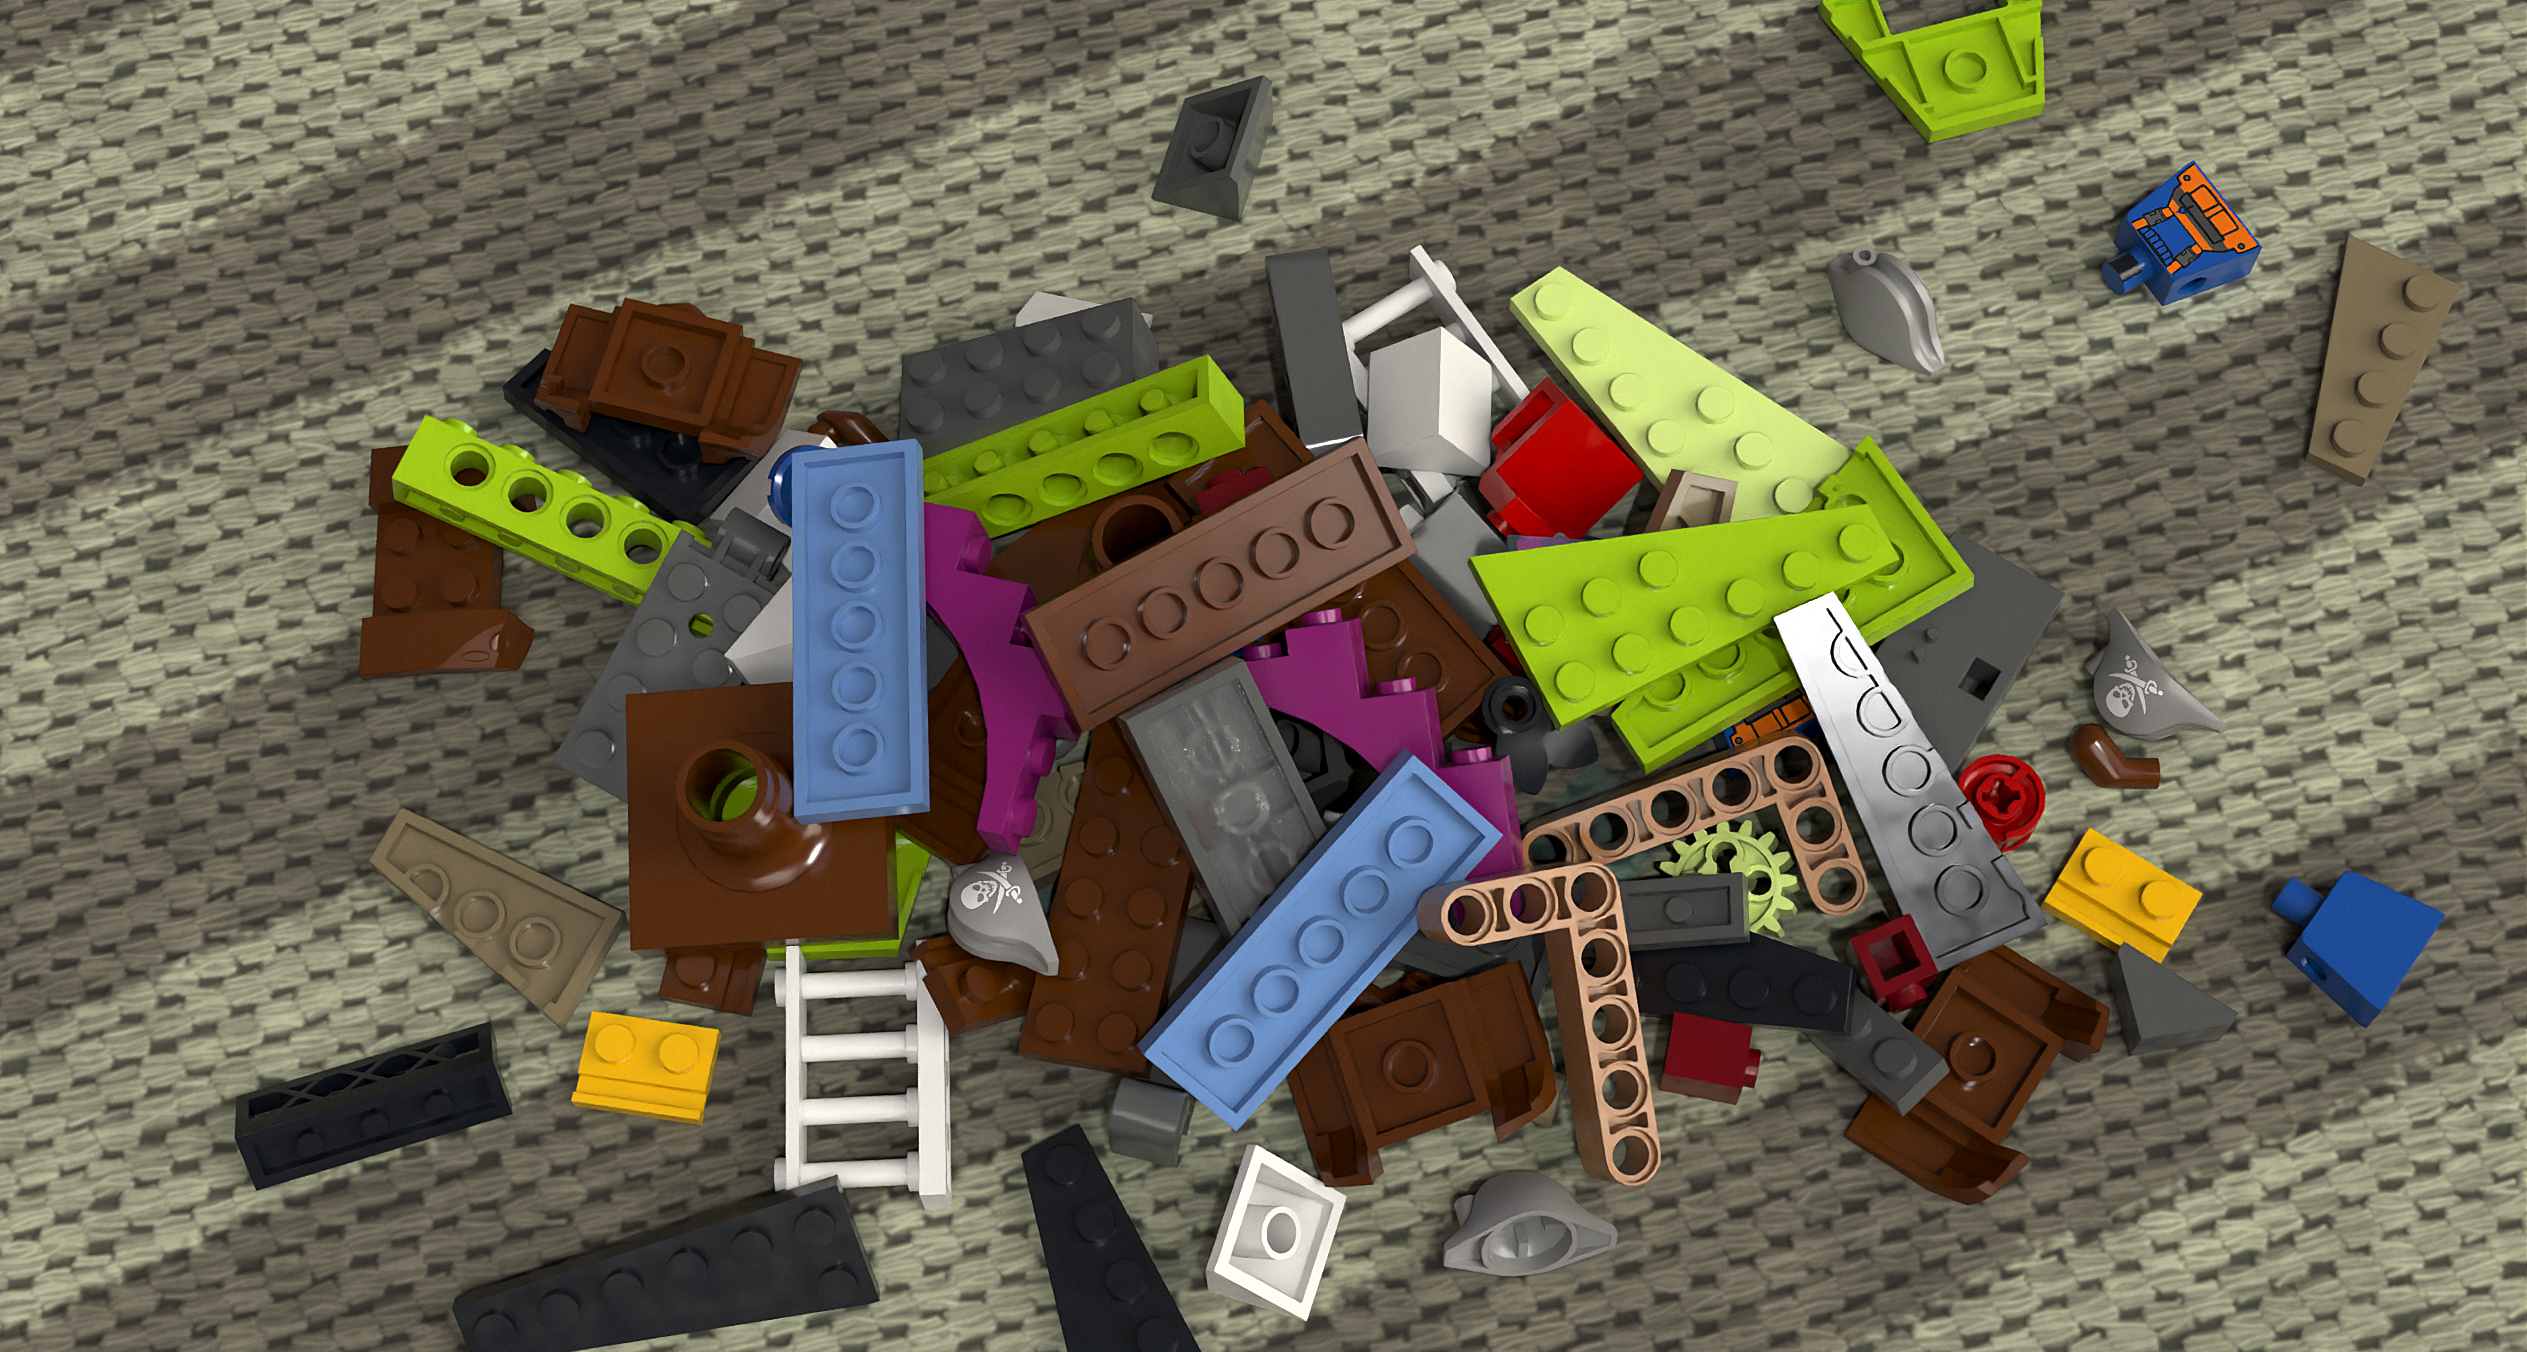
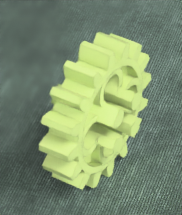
(1753, 859)

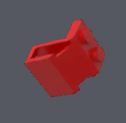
(1553, 468)

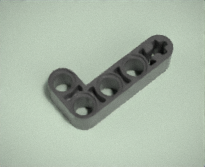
(1312, 348)
(1157, 1111)

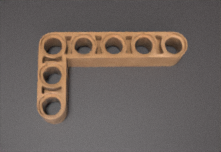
(1705, 809)
(1576, 997)

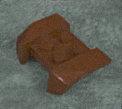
(670, 375)
(435, 589)
(955, 771)
(1999, 1033)
(1422, 1068)

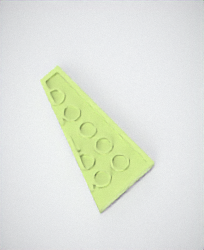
(1674, 404)

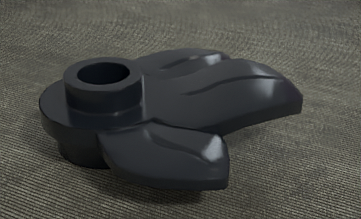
(1534, 740)

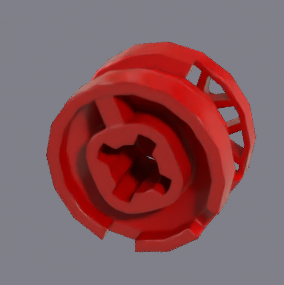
(2005, 796)

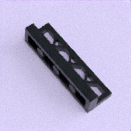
(373, 1109)

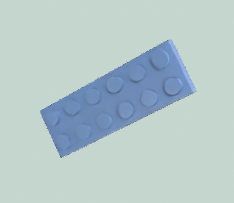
(859, 633)
(1318, 940)

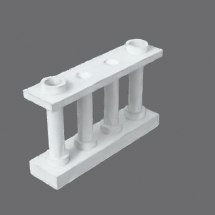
(1437, 286)
(922, 1105)

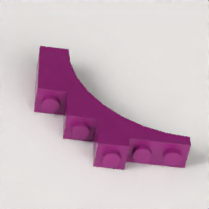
(1013, 686)
(1329, 686)

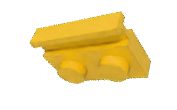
(2120, 898)
(646, 1067)

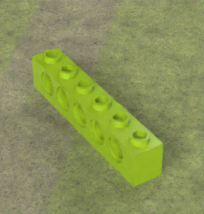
(1091, 448)
(485, 510)

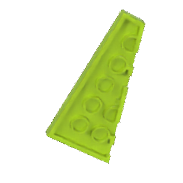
(1641, 607)
(1754, 673)

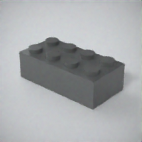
(1021, 374)

